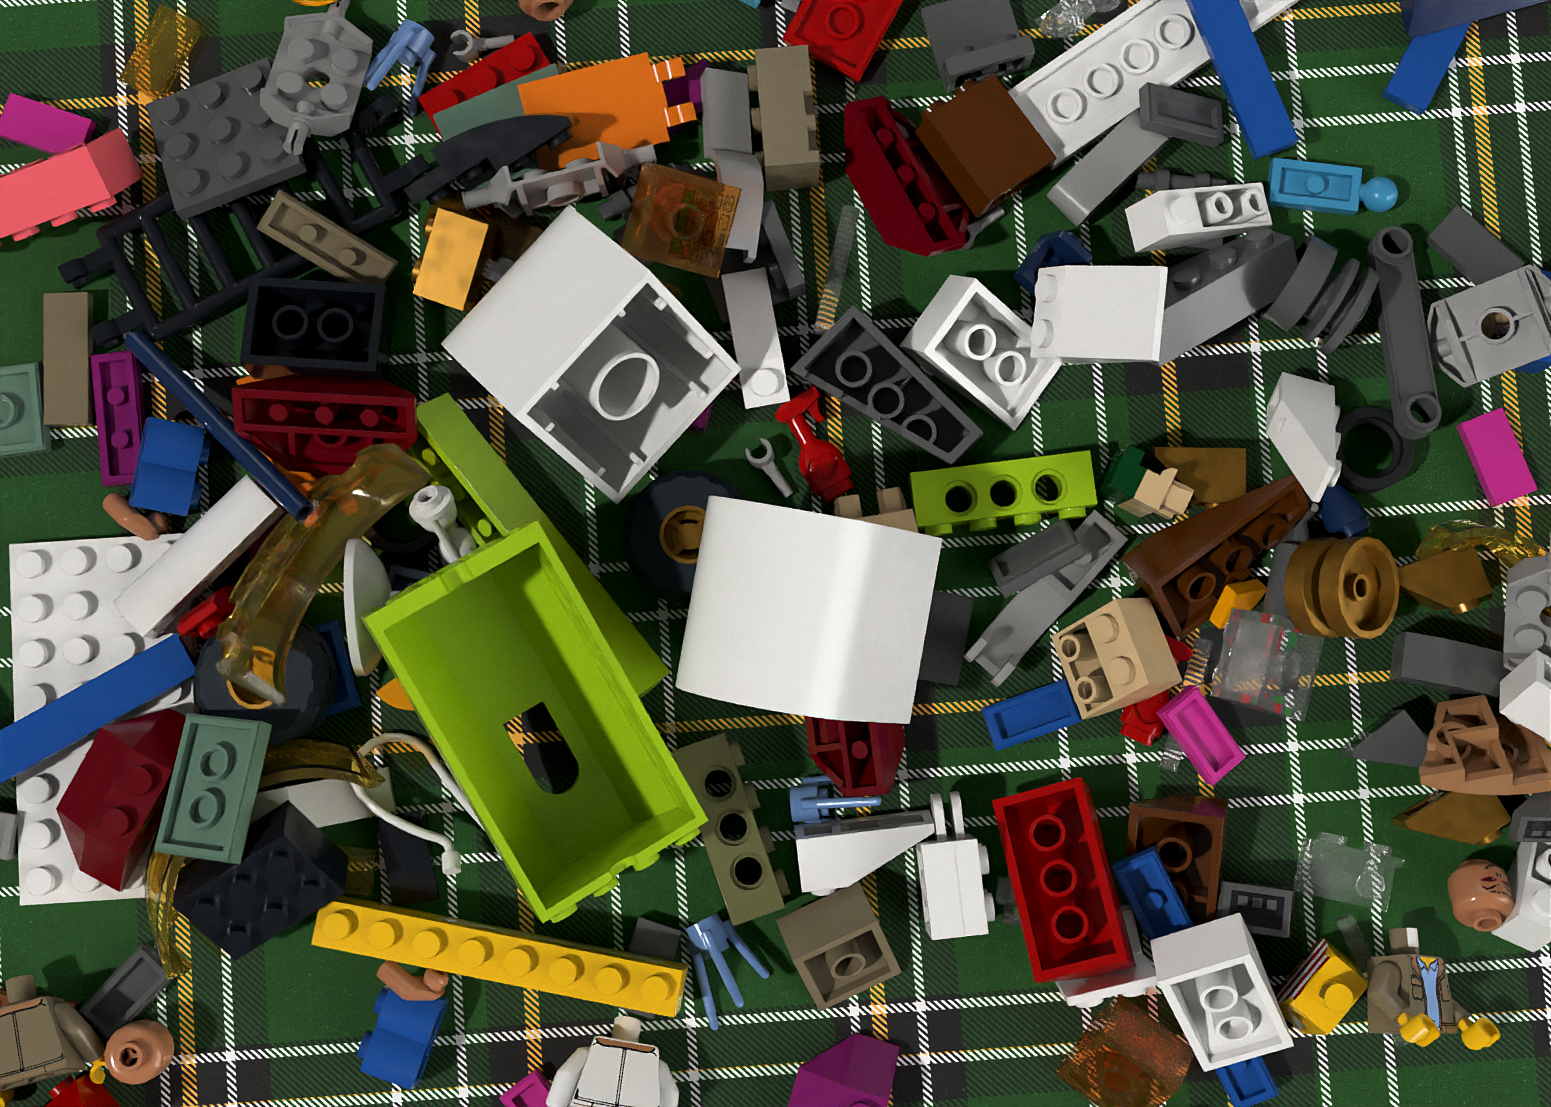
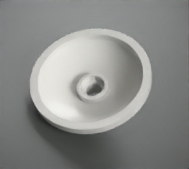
(364, 589)

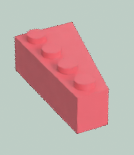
(66, 182)

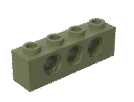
(742, 898)

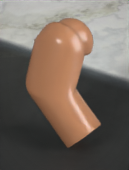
(131, 519)
(413, 987)

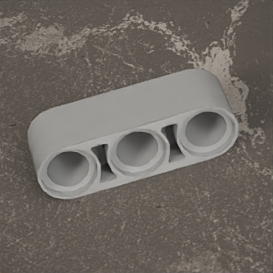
(1106, 169)

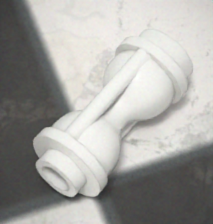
(436, 512)

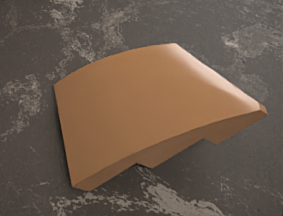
(1482, 753)

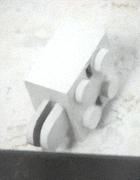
(952, 877)

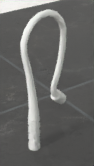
(450, 858)

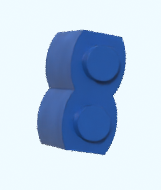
(168, 467)
(401, 1038)

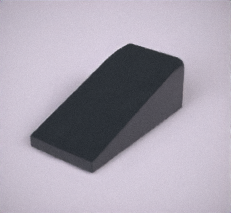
(408, 860)

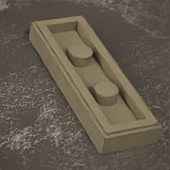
(325, 242)
(68, 359)

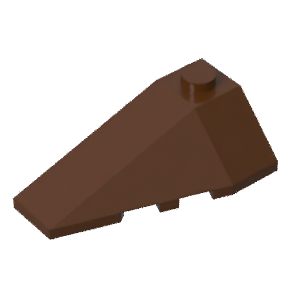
(1195, 559)
(1190, 843)

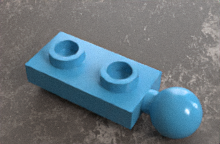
(1326, 188)

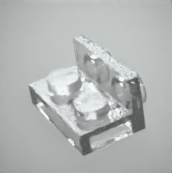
(1346, 873)

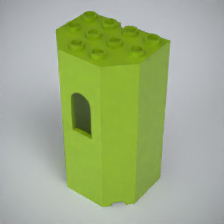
(493, 643)

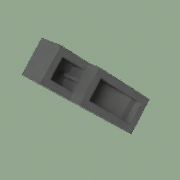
(1447, 665)

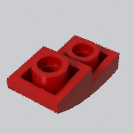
(206, 617)

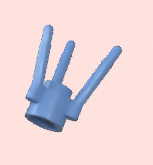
(407, 46)
(811, 803)
(710, 938)

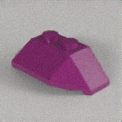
(847, 1075)

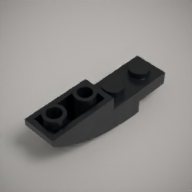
(501, 142)

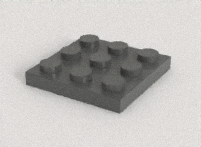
(220, 141)

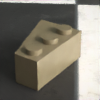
(785, 117)

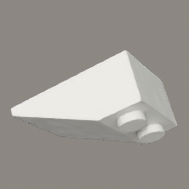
(1098, 314)
(979, 350)
(1220, 992)

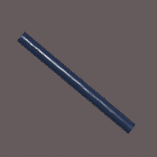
(219, 425)

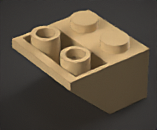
(1116, 657)

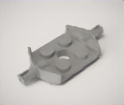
(316, 48)
(563, 186)
(1457, 326)
(1526, 596)

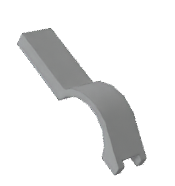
(730, 147)
(1044, 601)

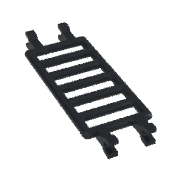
(143, 317)

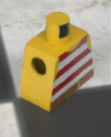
(1320, 989)

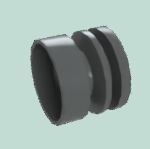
(1323, 296)

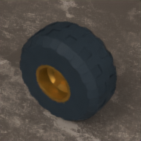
(666, 530)
(309, 685)

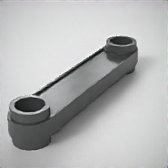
(1403, 334)

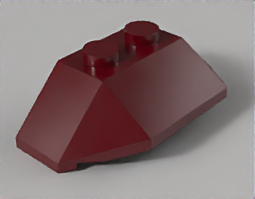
(900, 181)
(323, 420)
(856, 754)
(121, 794)

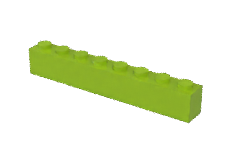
(495, 502)

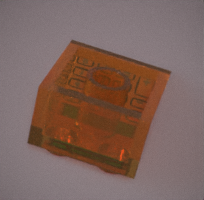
(680, 219)
(1126, 1059)

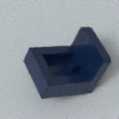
(1051, 250)

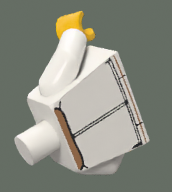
(615, 1073)

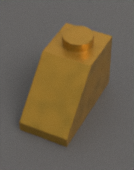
(1212, 472)
(1445, 581)
(1456, 817)

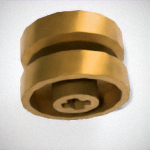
(1342, 587)

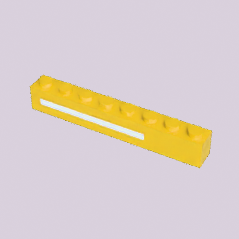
(501, 955)

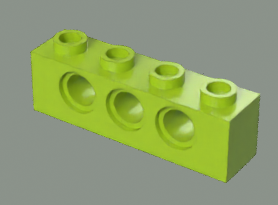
(1068, 471)

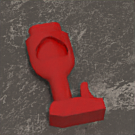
(818, 460)
(1140, 719)

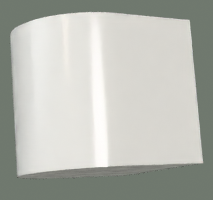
(592, 354)
(807, 613)

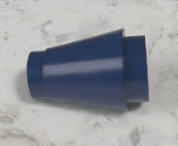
(1342, 513)

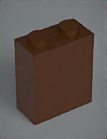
(983, 144)

